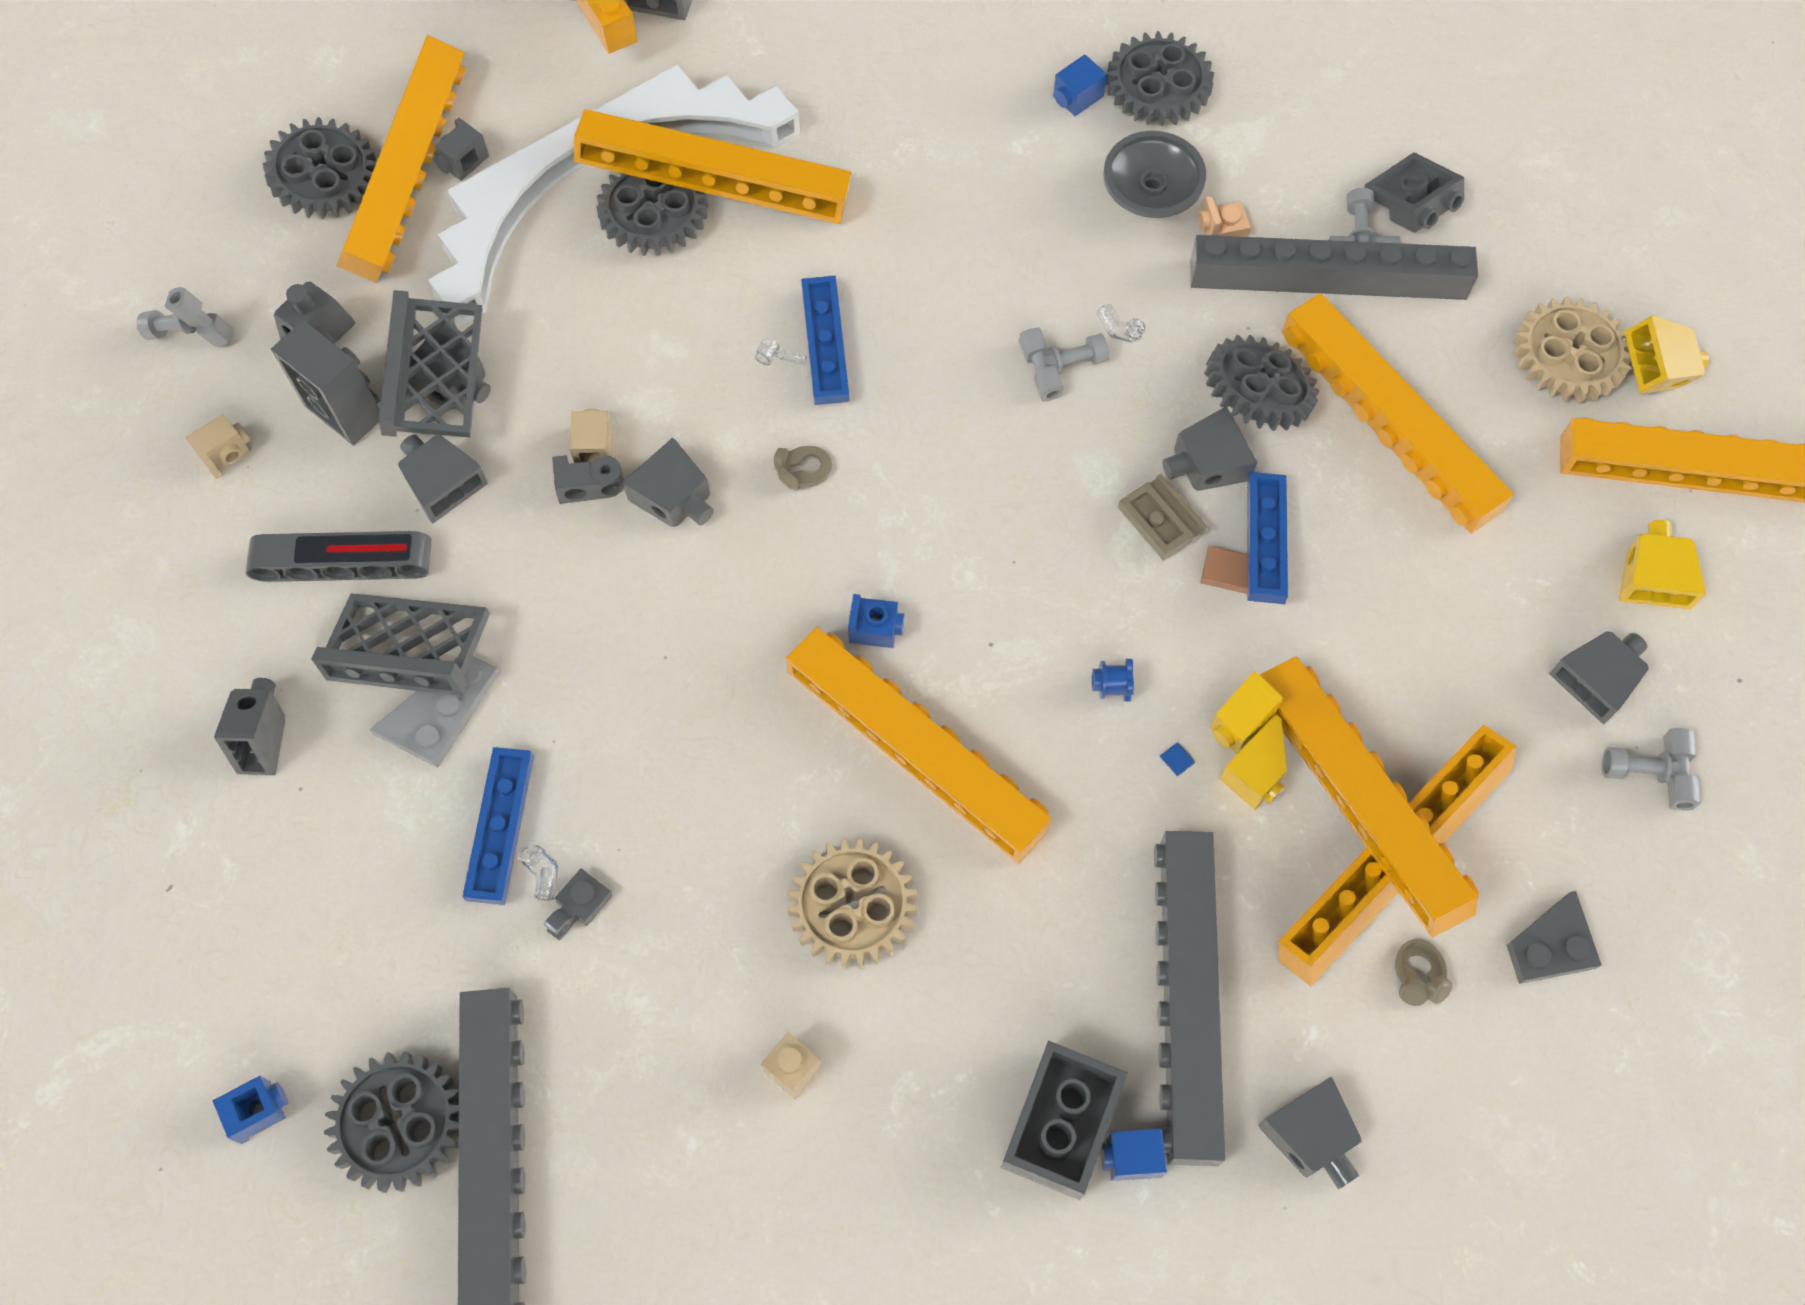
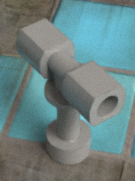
(1361, 203)
(187, 317)
(1049, 361)
(1670, 767)

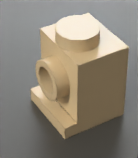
(219, 443)

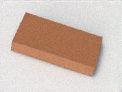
(1225, 569)

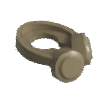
(786, 459)
(1412, 989)

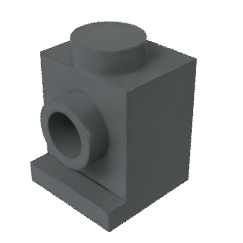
(460, 150)

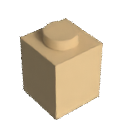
(590, 435)
(791, 1065)

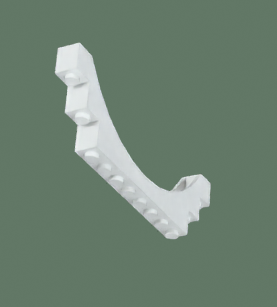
(503, 192)

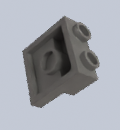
(1418, 192)

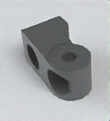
(586, 479)

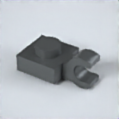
(580, 901)

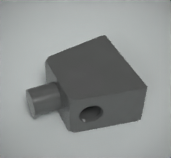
(316, 308)
(440, 367)
(1211, 453)
(439, 474)
(670, 487)
(1603, 672)
(252, 729)
(1316, 1133)

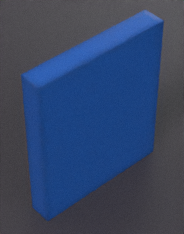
(1177, 759)

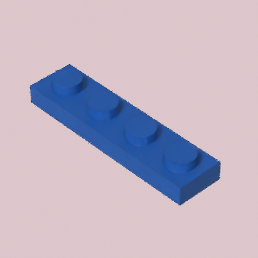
(825, 340)
(1267, 538)
(498, 826)

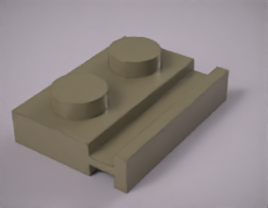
(1162, 517)

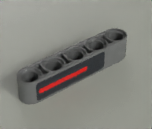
(338, 556)

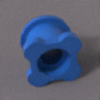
(1114, 680)

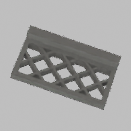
(398, 370)
(390, 669)

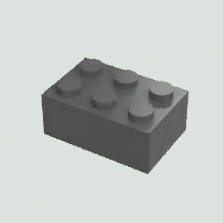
(328, 381)
(1064, 1120)

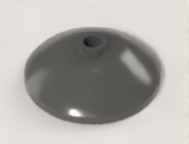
(1156, 162)

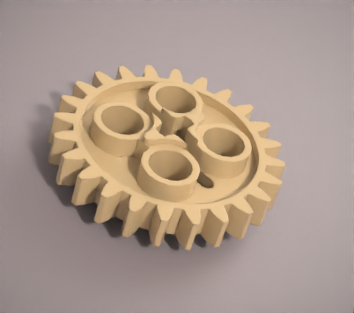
(1583, 347)
(867, 935)

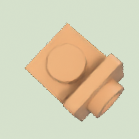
(1223, 219)

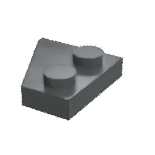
(1555, 944)

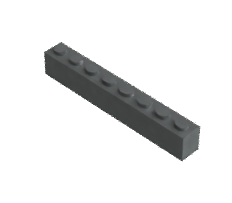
(1333, 267)
(1190, 1000)
(489, 1148)

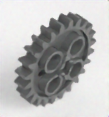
(1160, 78)
(319, 167)
(649, 213)
(1261, 382)
(358, 1139)

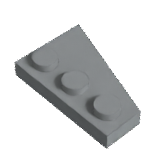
(432, 721)

